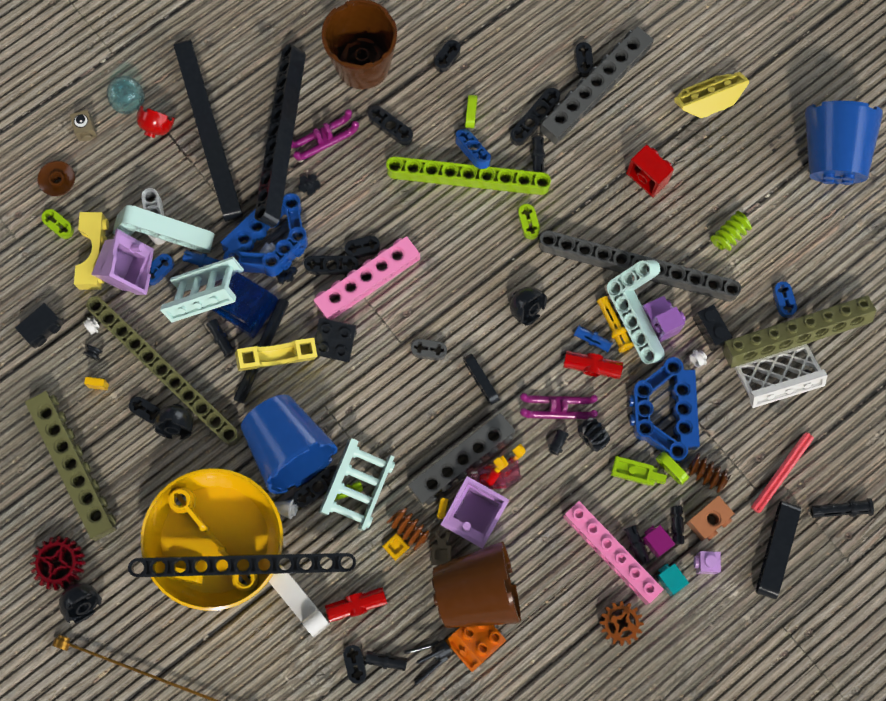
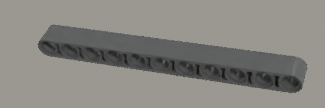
(631, 258)

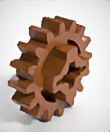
(626, 612)

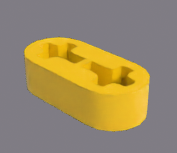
(198, 580)

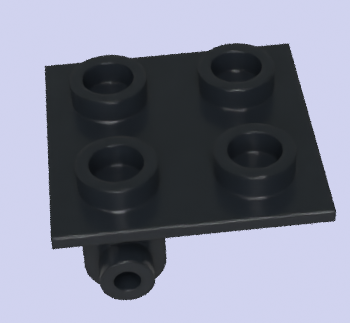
(335, 339)

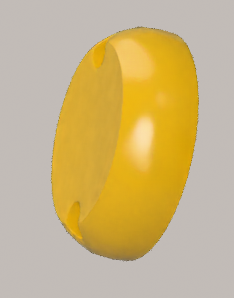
(219, 518)

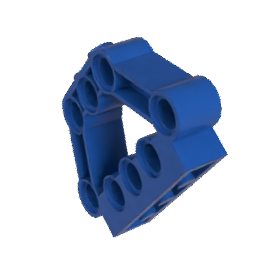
(259, 262)
(657, 438)

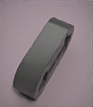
(427, 354)

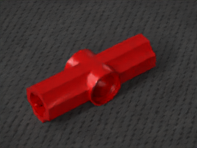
(593, 364)
(356, 604)

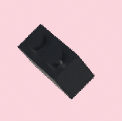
(39, 326)
(712, 327)

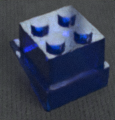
(251, 305)

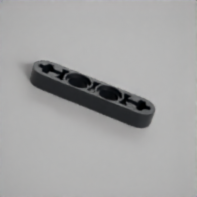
(536, 117)

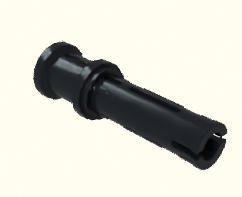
(850, 508)

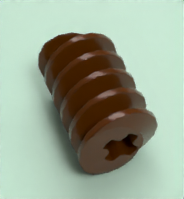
(708, 473)

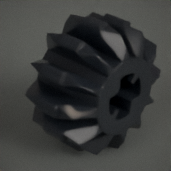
(593, 434)

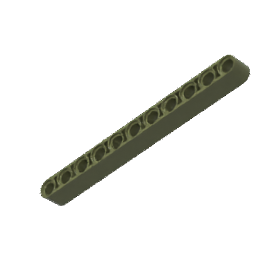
(158, 362)

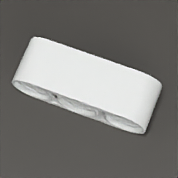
(155, 206)

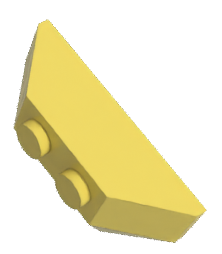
(712, 94)

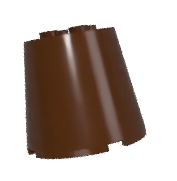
(360, 42)
(477, 589)

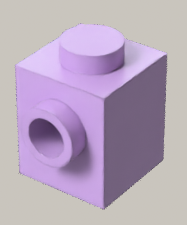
(707, 562)

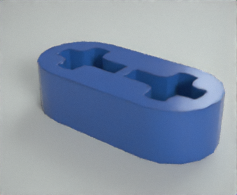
(160, 270)
(780, 300)

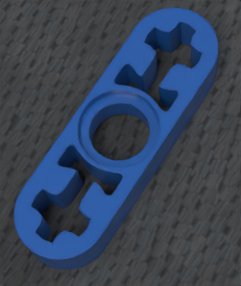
(473, 155)

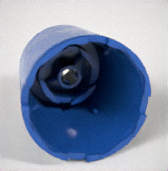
(841, 140)
(286, 443)

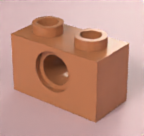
(699, 522)

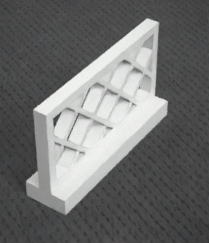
(786, 387)

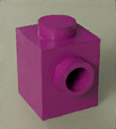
(658, 540)

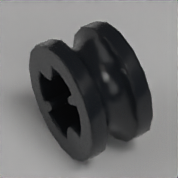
(92, 352)

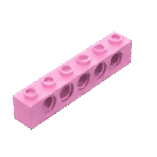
(363, 288)
(613, 553)

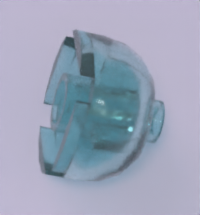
(125, 94)

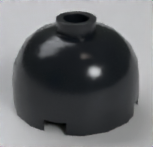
(526, 304)
(173, 421)
(78, 602)

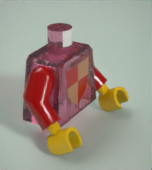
(501, 472)

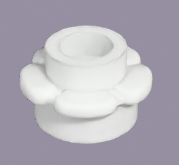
(91, 325)
(698, 358)

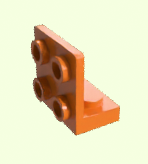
(475, 644)

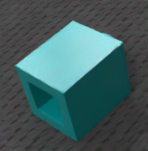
(671, 579)

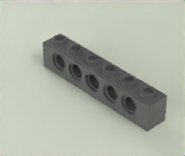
(496, 425)

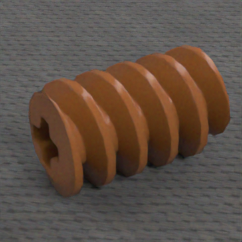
(409, 528)

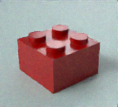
(650, 170)

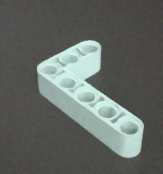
(162, 227)
(635, 309)

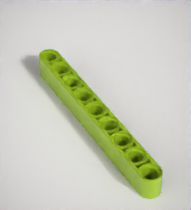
(475, 181)

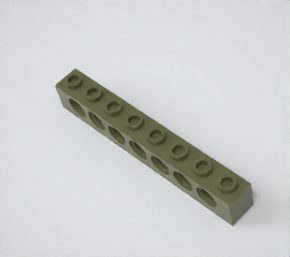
(799, 331)
(37, 407)

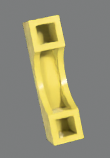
(94, 227)
(268, 356)

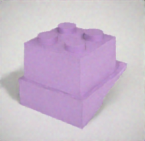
(125, 263)
(474, 512)

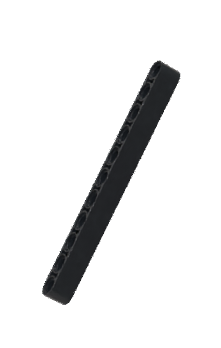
(208, 130)
(280, 136)
(212, 561)

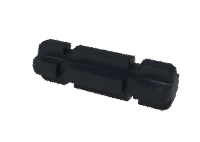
(677, 525)

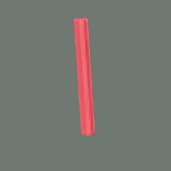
(782, 472)

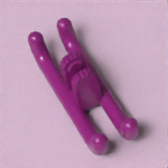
(324, 136)
(558, 407)

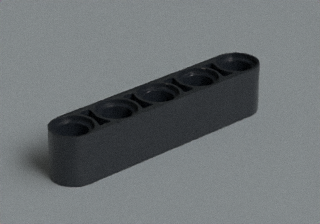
(778, 550)

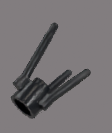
(440, 651)

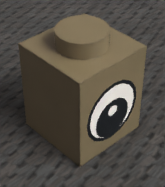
(83, 125)

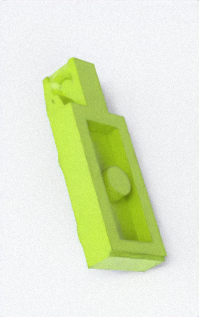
(637, 472)

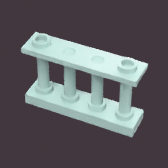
(205, 300)
(345, 469)

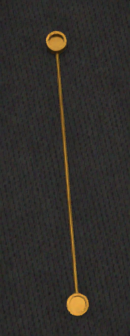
(62, 642)

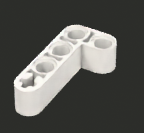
(299, 603)

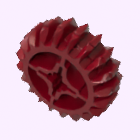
(54, 570)

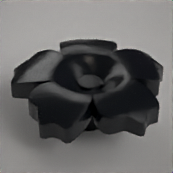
(309, 185)
(287, 275)

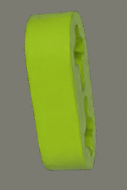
(471, 111)
(532, 220)
(55, 226)
(672, 468)

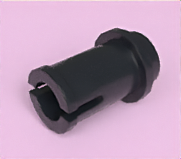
(558, 442)

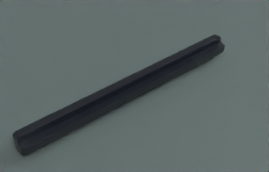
(265, 341)

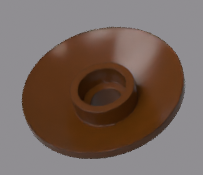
(53, 171)

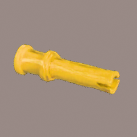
(619, 333)

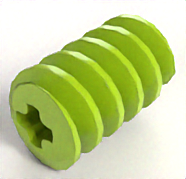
(731, 231)

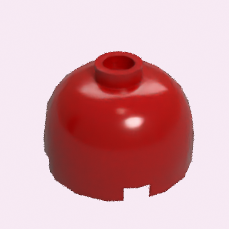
(154, 122)

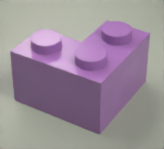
(664, 318)

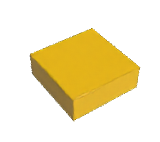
(96, 383)
(442, 508)
(396, 546)

